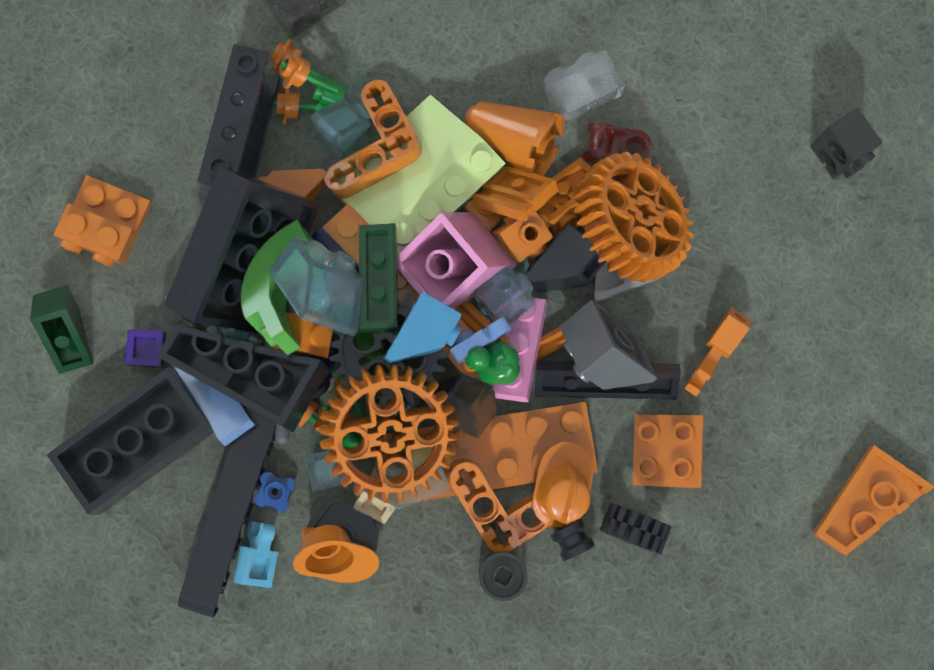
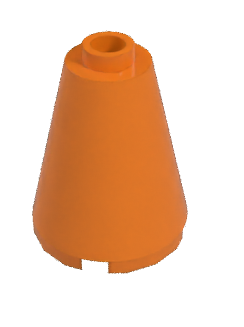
(518, 134)

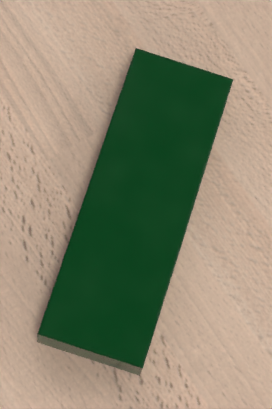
(380, 278)

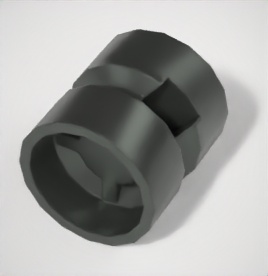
(503, 576)

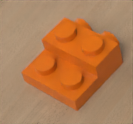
(102, 222)

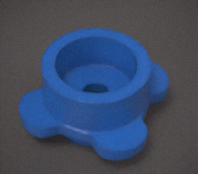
(270, 482)

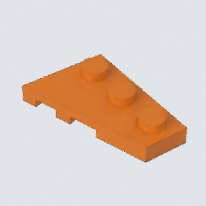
(868, 500)

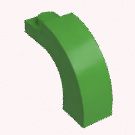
(262, 298)

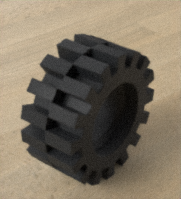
(635, 528)

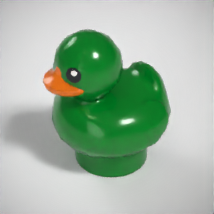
(495, 363)

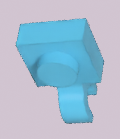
(257, 562)

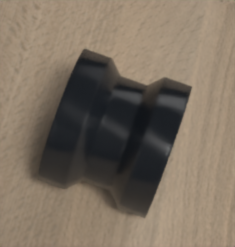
(572, 540)

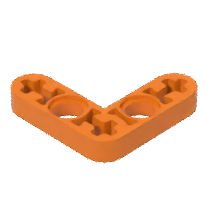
(390, 141)
(510, 518)

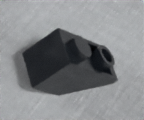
(564, 263)

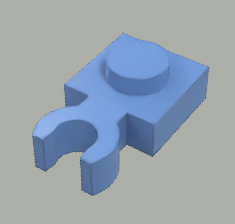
(481, 339)

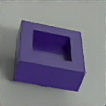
(143, 348)

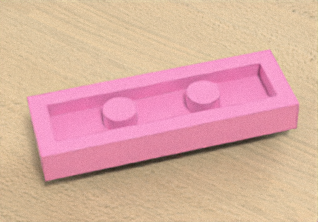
(526, 338)

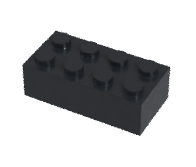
(131, 442)

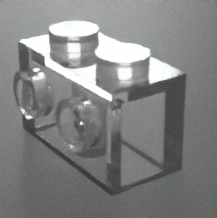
(583, 85)

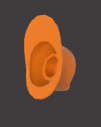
(563, 485)
(332, 556)

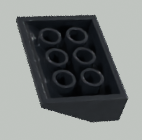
(231, 229)

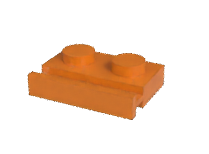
(515, 193)

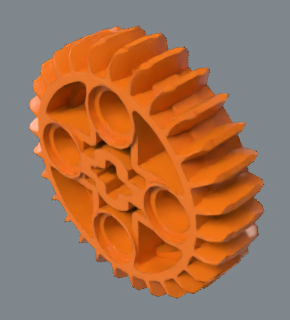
(633, 217)
(374, 428)

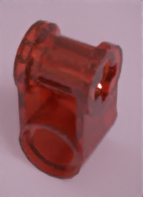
(613, 141)

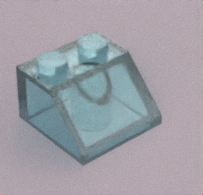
(320, 284)

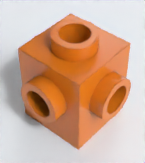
(512, 238)

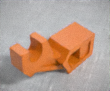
(721, 343)

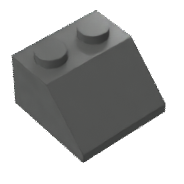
(605, 349)

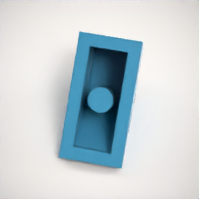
(424, 330)

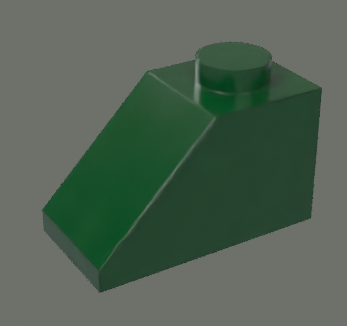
(61, 329)

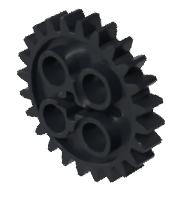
(350, 355)

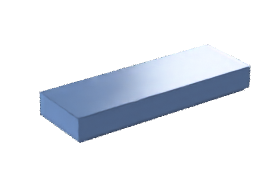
(223, 413)

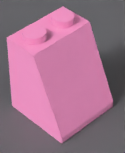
(452, 258)

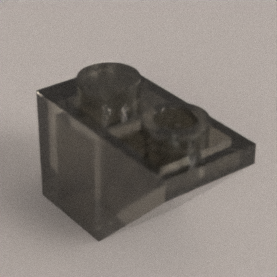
(472, 401)

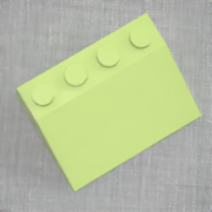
(442, 179)

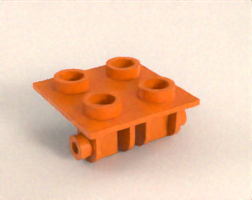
(668, 450)

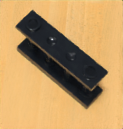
(241, 115)

